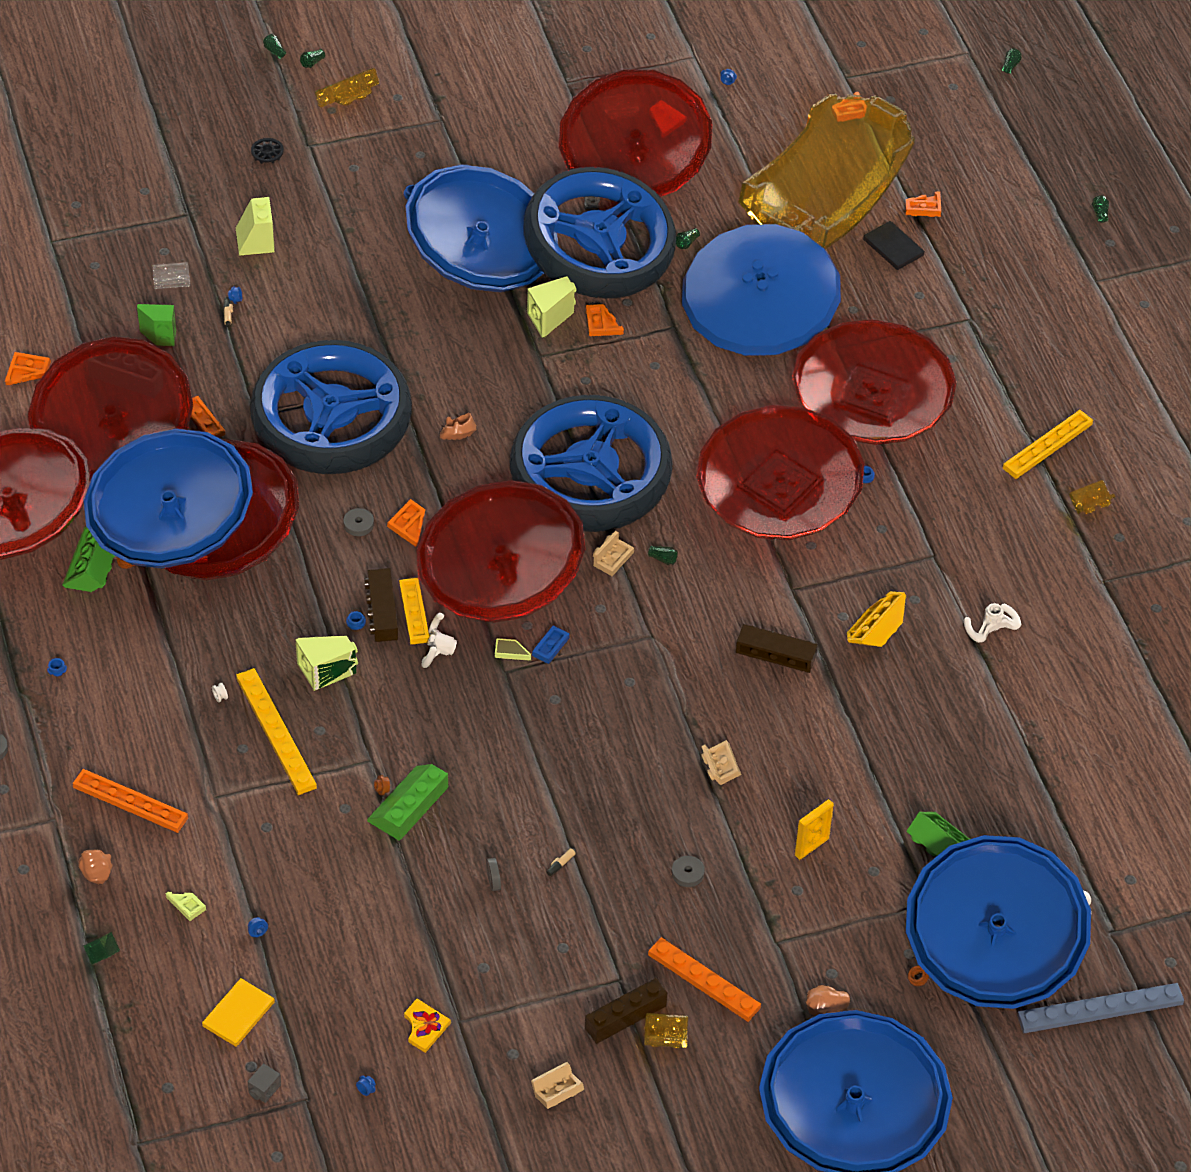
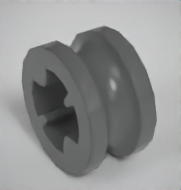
(592, 206)

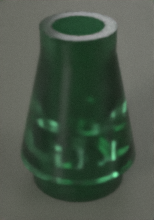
(274, 46)
(310, 58)
(1012, 58)
(1101, 205)
(686, 238)
(666, 555)

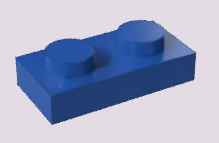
(550, 644)

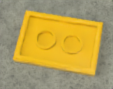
(814, 829)
(238, 1012)

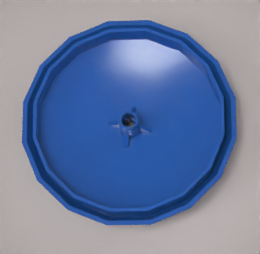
(473, 227)
(761, 290)
(168, 498)
(1006, 885)
(855, 1093)

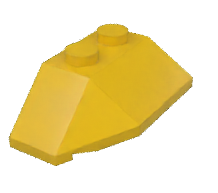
(879, 621)

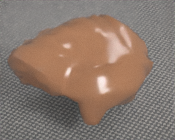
(458, 428)
(95, 866)
(826, 1000)

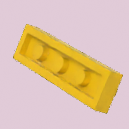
(414, 611)

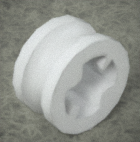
(219, 692)

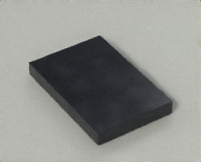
(893, 245)

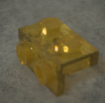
(1091, 496)
(666, 1030)

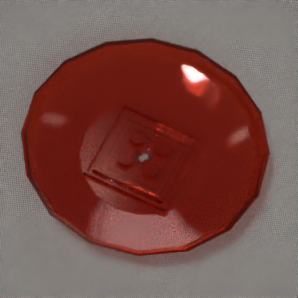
(902, 367)
(775, 445)

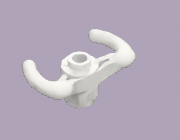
(993, 620)
(438, 642)

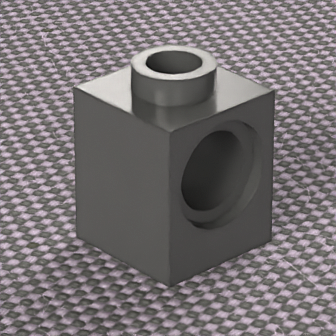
(264, 1083)

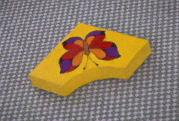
(426, 1025)

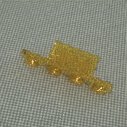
(348, 89)

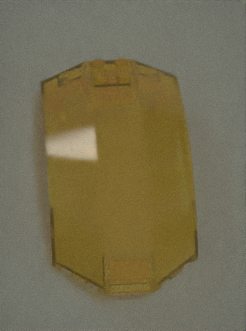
(832, 168)

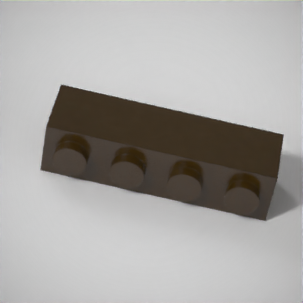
(382, 605)
(776, 648)
(625, 1010)

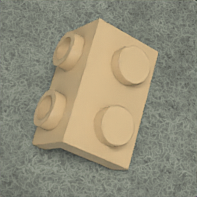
(612, 554)
(721, 762)
(556, 1085)

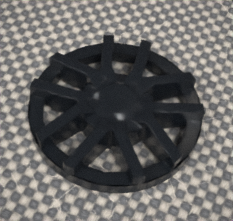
(267, 150)

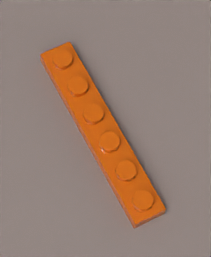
(130, 800)
(704, 979)

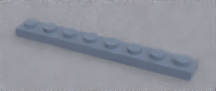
(1100, 1008)

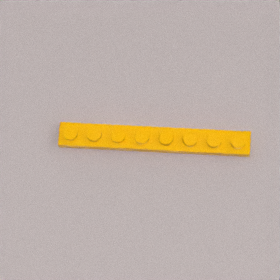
(276, 731)

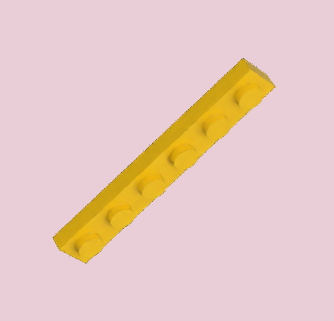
(1047, 444)

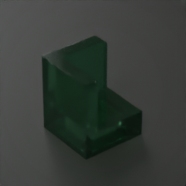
(101, 948)

